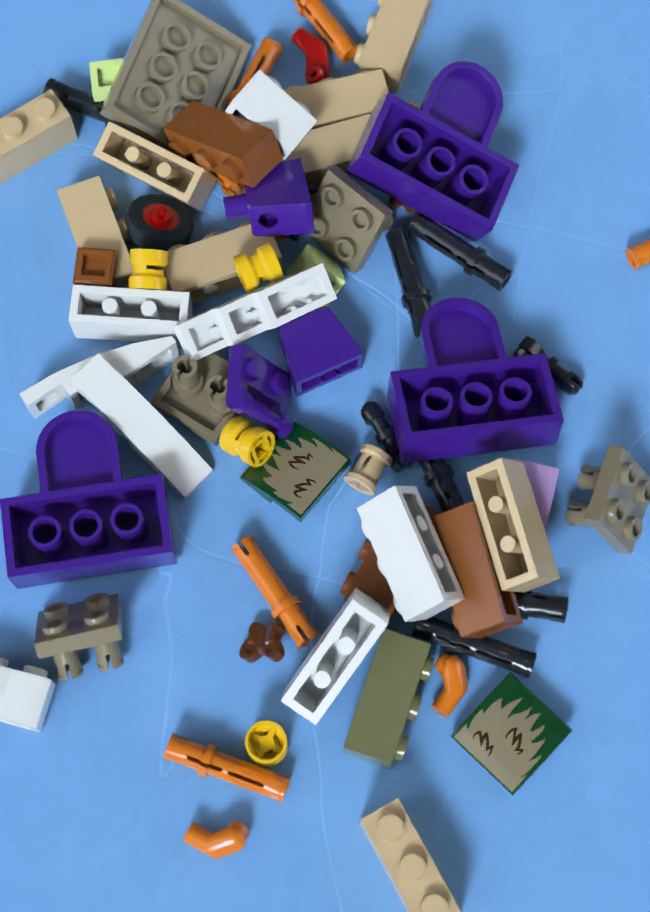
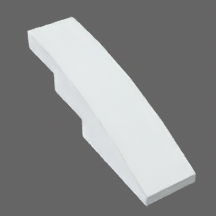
(255, 312)
(133, 362)
(141, 425)

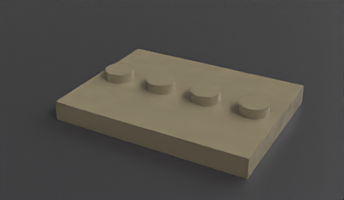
(169, 64)

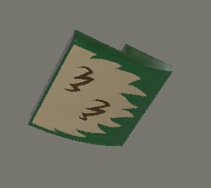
(298, 471)
(511, 733)

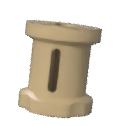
(368, 469)

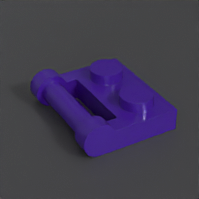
(259, 379)

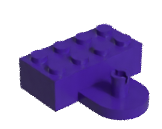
(440, 153)
(470, 392)
(85, 514)

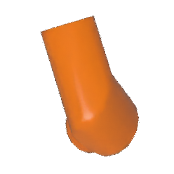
(454, 681)
(220, 843)

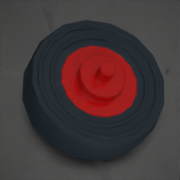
(158, 222)

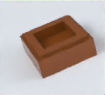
(95, 267)

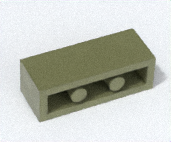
(389, 699)

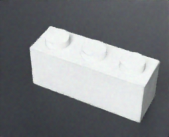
(127, 313)
(410, 553)
(336, 656)

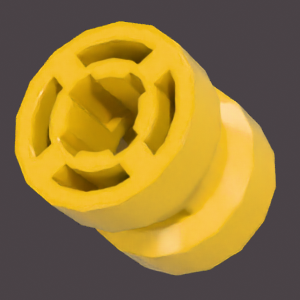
(260, 266)
(148, 278)
(247, 441)
(263, 738)

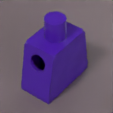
(276, 204)
(318, 350)

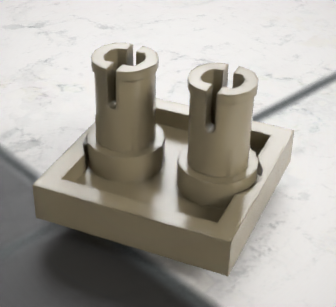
(348, 219)
(197, 396)
(617, 499)
(77, 626)

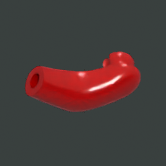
(316, 55)

